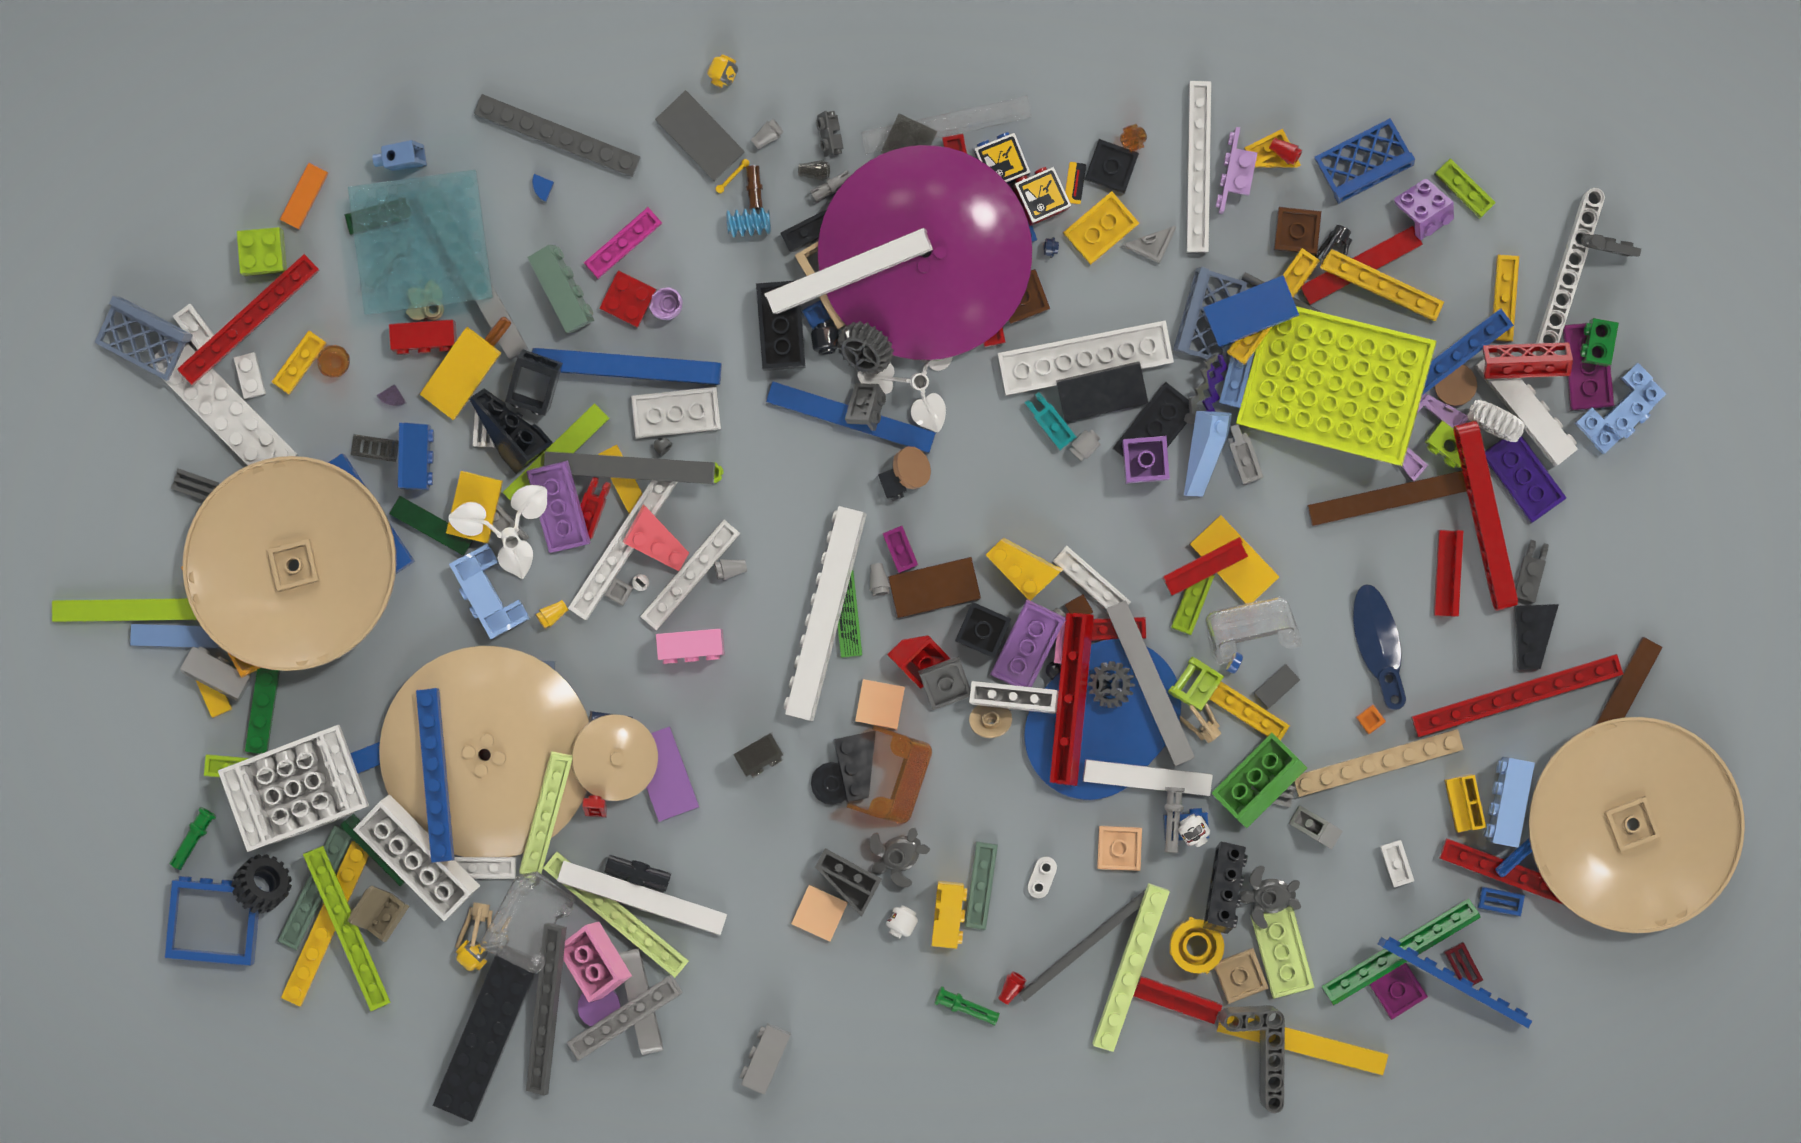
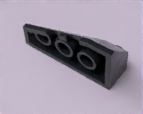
(512, 436)

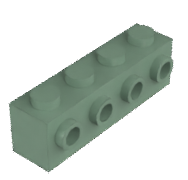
(561, 288)

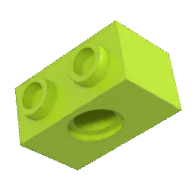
(1436, 444)

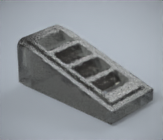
(391, 450)

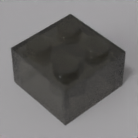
(759, 754)

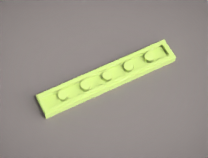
(546, 813)

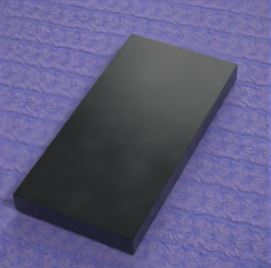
(1102, 391)
(1160, 417)

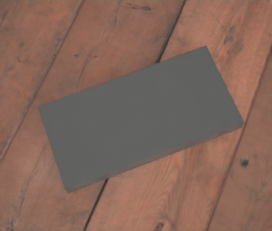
(700, 135)

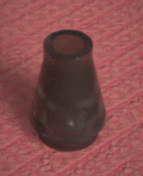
(816, 170)

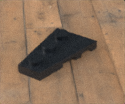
(1533, 633)
(855, 764)

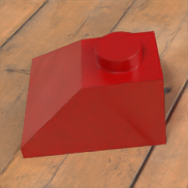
(917, 654)

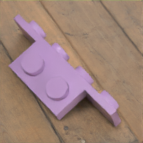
(1239, 171)

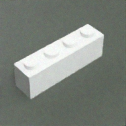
(1014, 697)

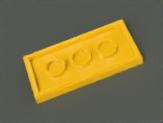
(460, 373)
(1247, 577)

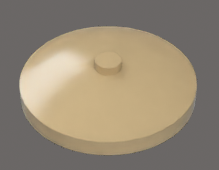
(614, 757)

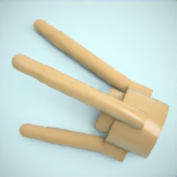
(1209, 730)
(480, 913)

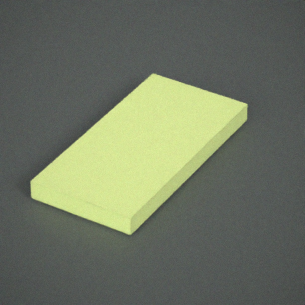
(1283, 954)

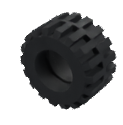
(250, 894)

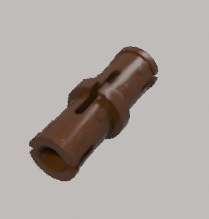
(754, 187)

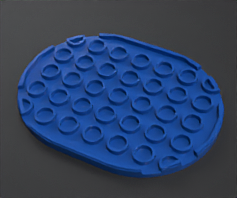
(1109, 734)

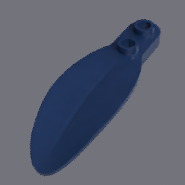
(1379, 642)

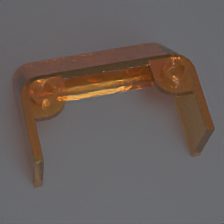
(908, 783)

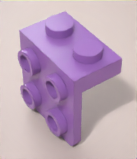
(1426, 207)

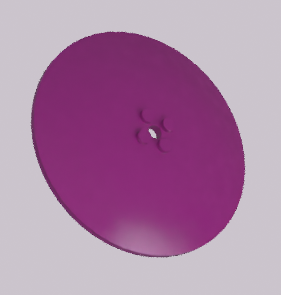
(977, 258)

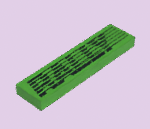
(849, 623)

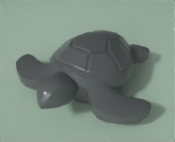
(898, 855)
(1269, 896)

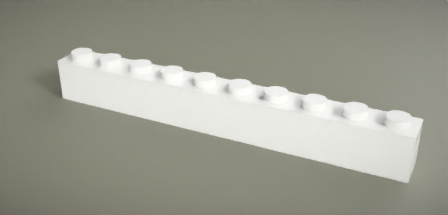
(825, 614)

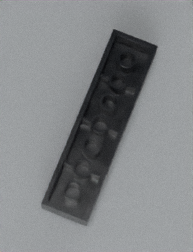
(484, 1039)

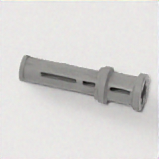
(1172, 846)

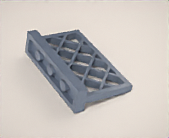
(1192, 310)
(151, 321)

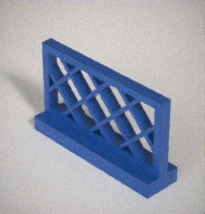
(1377, 174)

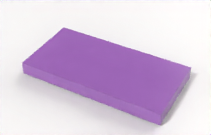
(563, 516)
(1028, 645)
(670, 786)

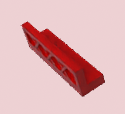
(1528, 364)
(1205, 566)
(1448, 573)
(1177, 999)

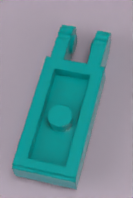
(1051, 422)

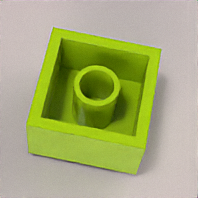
(261, 251)

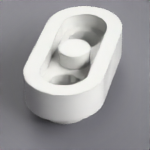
(1042, 877)

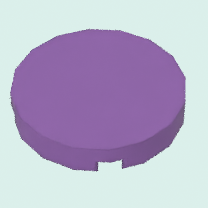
(597, 1010)

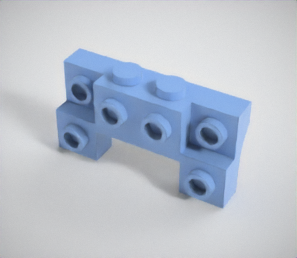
(1626, 414)
(482, 595)

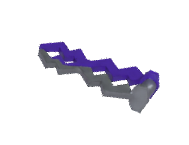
(1209, 384)

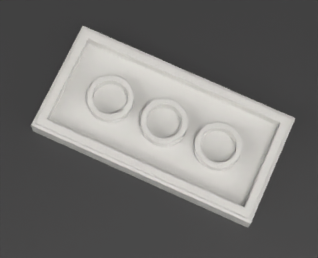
(676, 412)

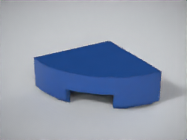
(542, 187)

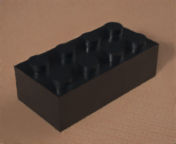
(779, 333)

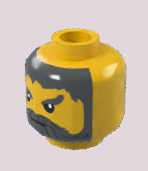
(722, 71)
(470, 956)

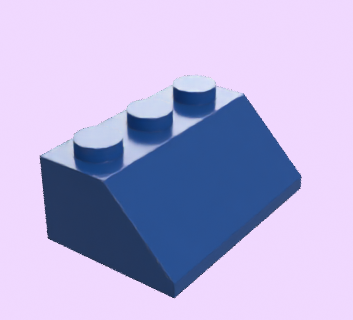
(415, 456)

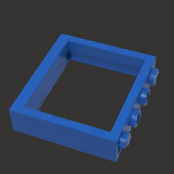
(207, 956)

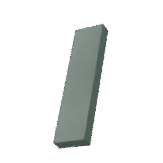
(981, 885)

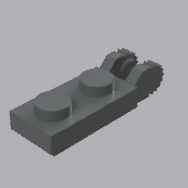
(1609, 245)
(1531, 573)

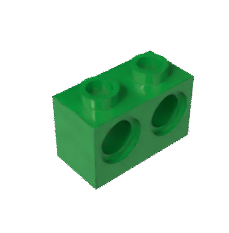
(1605, 343)

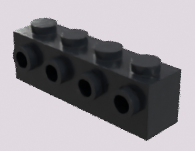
(1224, 887)

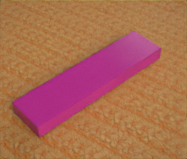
(623, 243)

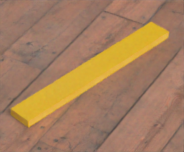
(1321, 1048)

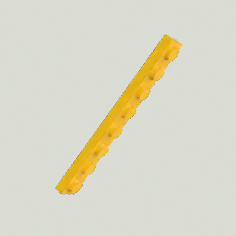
(323, 929)

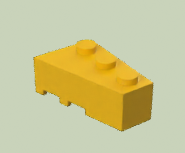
(1022, 567)
(948, 914)

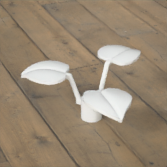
(925, 412)
(515, 554)

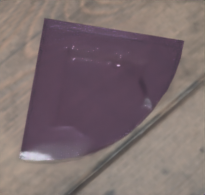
(392, 396)

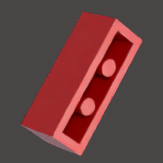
(422, 336)

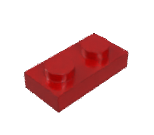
(595, 806)

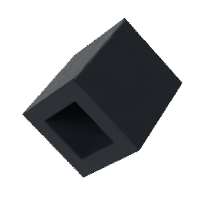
(891, 485)

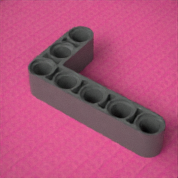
(1267, 1048)

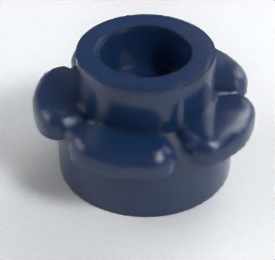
(1051, 247)

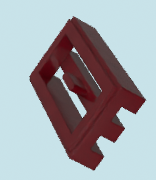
(1455, 949)

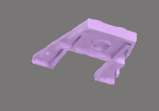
(1414, 464)

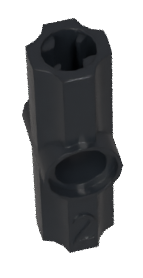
(637, 872)

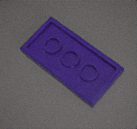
(1524, 477)

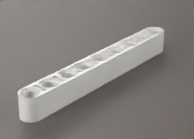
(1567, 268)

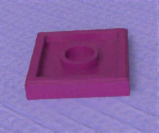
(1398, 991)

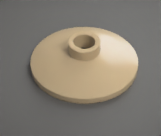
(983, 715)

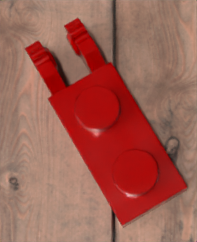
(593, 505)

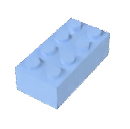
(1509, 801)

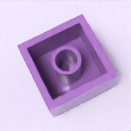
(1145, 459)

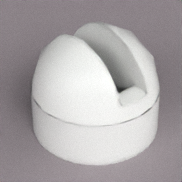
(644, 579)

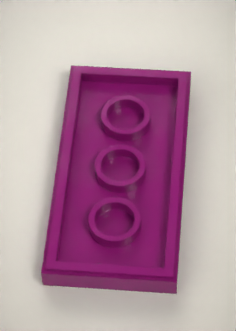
(1589, 383)

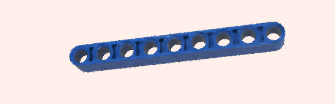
(635, 366)

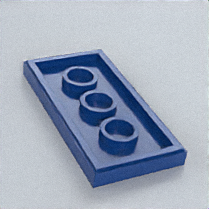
(1251, 311)

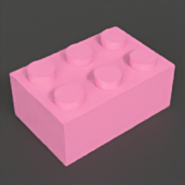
(690, 645)
(594, 962)

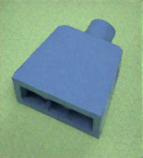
(401, 156)

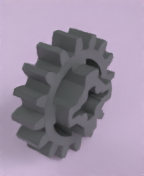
(1120, 684)

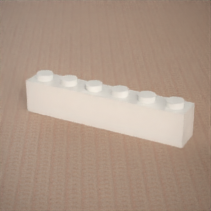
(1538, 423)

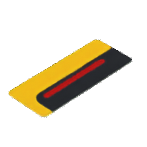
(1075, 182)

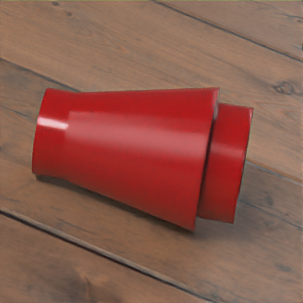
(1286, 151)
(1012, 987)

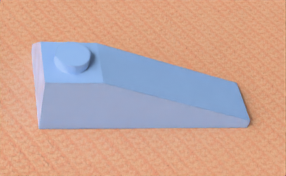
(1207, 444)

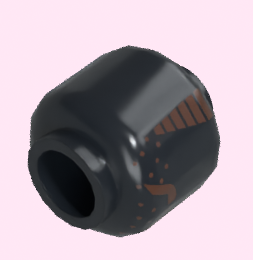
(824, 339)

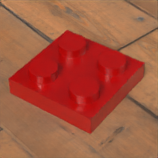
(628, 299)

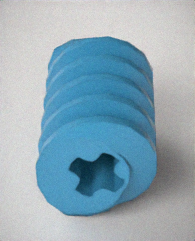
(748, 222)

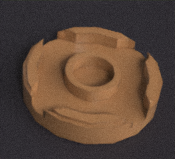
(1457, 387)
(912, 467)

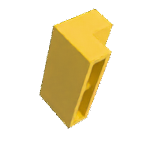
(1465, 803)

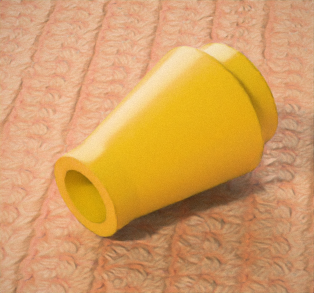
(549, 615)

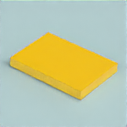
(1101, 228)
(481, 490)

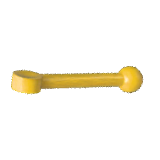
(744, 163)

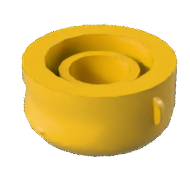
(1200, 963)

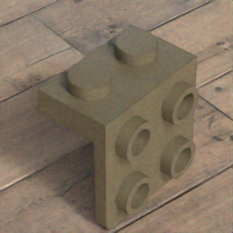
(378, 912)

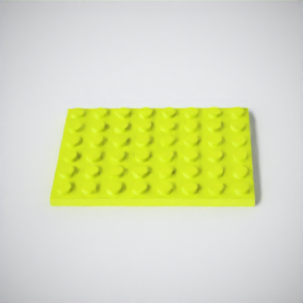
(1338, 385)

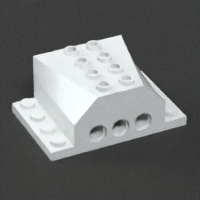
(293, 788)

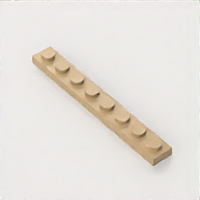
(1378, 762)

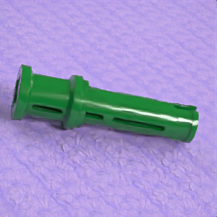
(197, 829)
(957, 999)

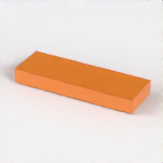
(304, 196)

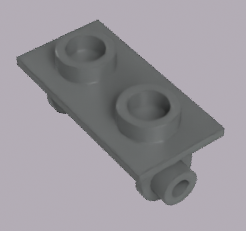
(829, 143)

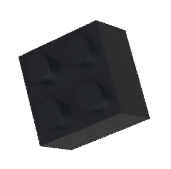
(983, 629)

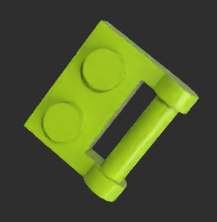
(1202, 687)

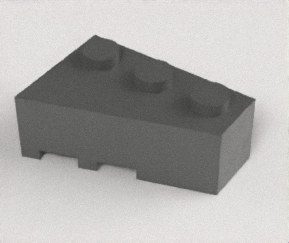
(850, 880)

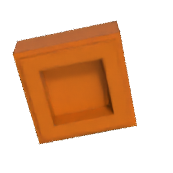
(1370, 719)

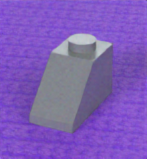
(1315, 827)

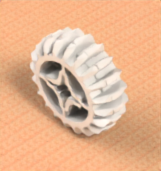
(1496, 420)

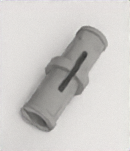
(829, 187)

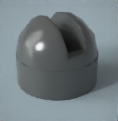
(662, 445)

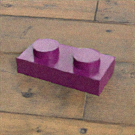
(900, 549)

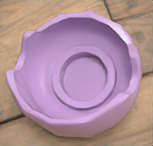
(666, 304)

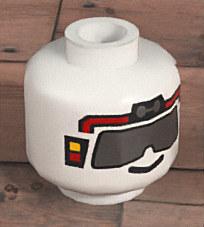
(1194, 830)
(902, 921)

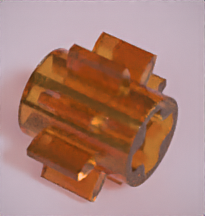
(1133, 137)

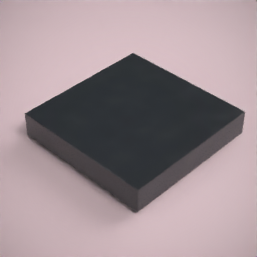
(1111, 166)

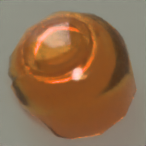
(333, 361)

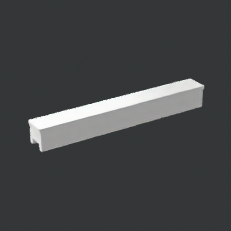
(849, 271)

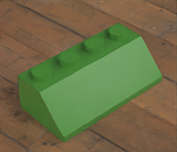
(1269, 770)

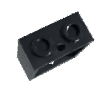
(538, 364)

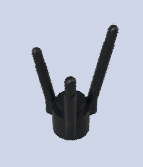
(1337, 237)

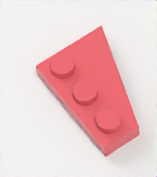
(654, 539)

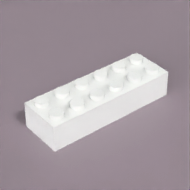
(407, 851)

